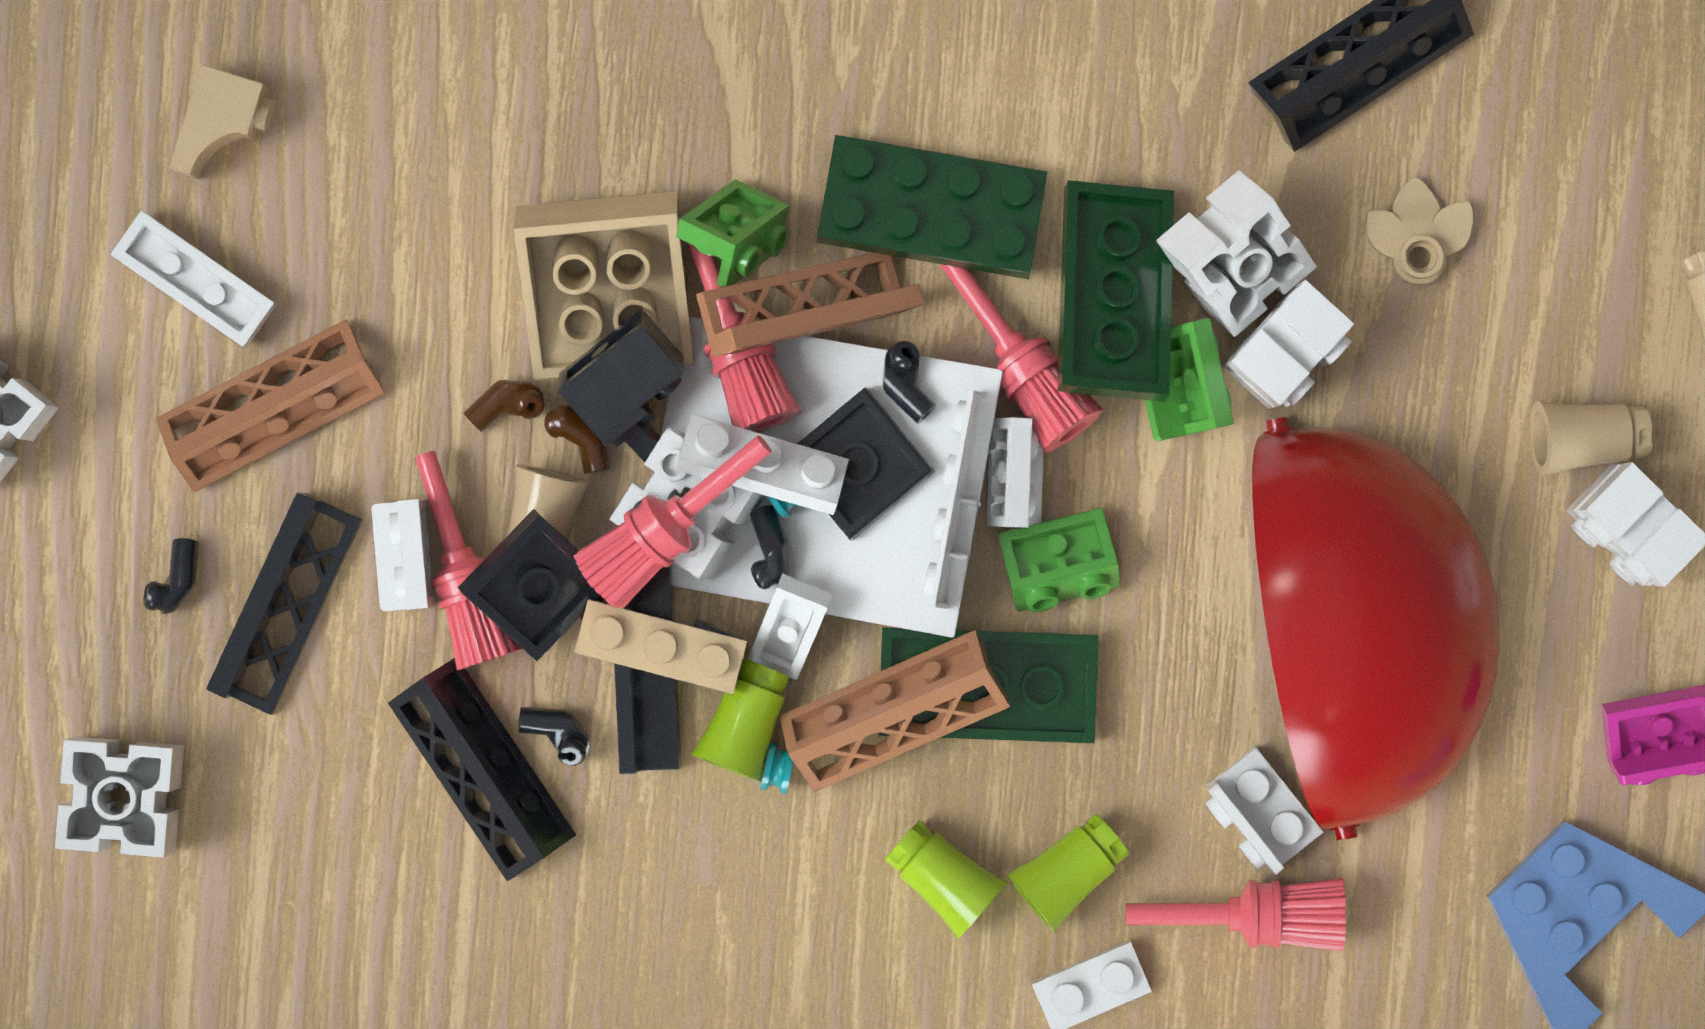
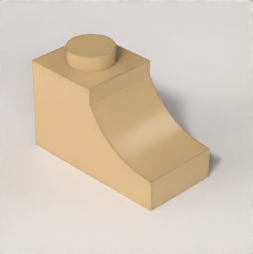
(218, 113)

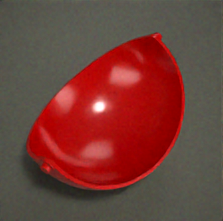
(1370, 619)

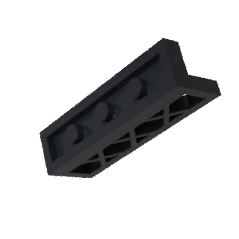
(1367, 68)
(266, 594)
(647, 701)
(487, 764)

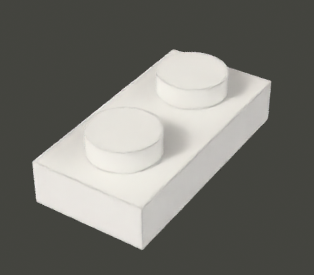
(790, 626)
(1091, 986)

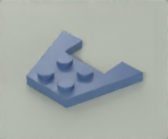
(1567, 900)

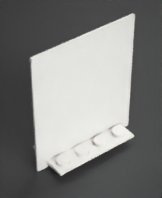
(916, 556)

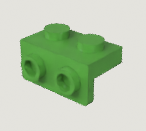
(1197, 385)

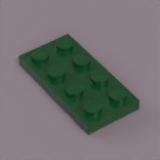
(931, 207)
(1115, 292)
(1043, 674)

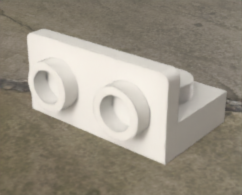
(1014, 474)
(403, 555)
(1262, 811)

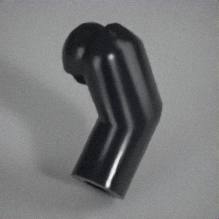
(901, 380)
(773, 545)
(180, 580)
(561, 729)

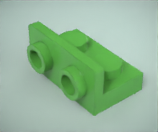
(739, 228)
(1060, 561)

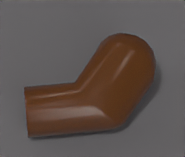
(506, 398)
(567, 424)

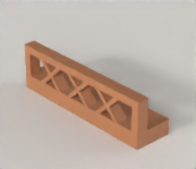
(816, 317)
(271, 413)
(887, 705)

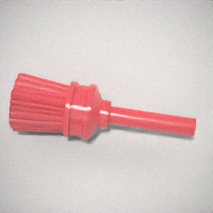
(1028, 371)
(750, 378)
(657, 531)
(472, 633)
(1263, 913)

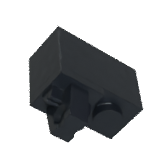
(618, 378)

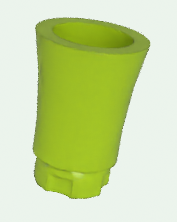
(744, 722)
(1068, 871)
(944, 877)

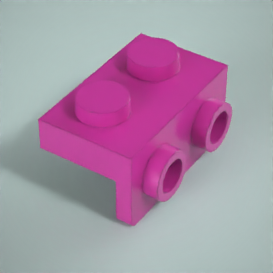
(1656, 735)

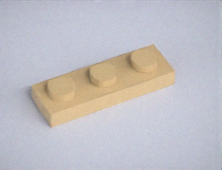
(660, 646)

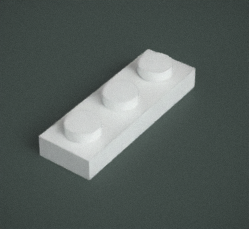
(193, 279)
(788, 473)

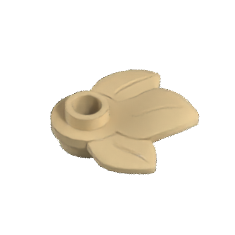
(1420, 224)

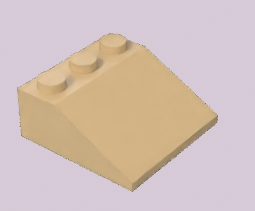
(594, 268)

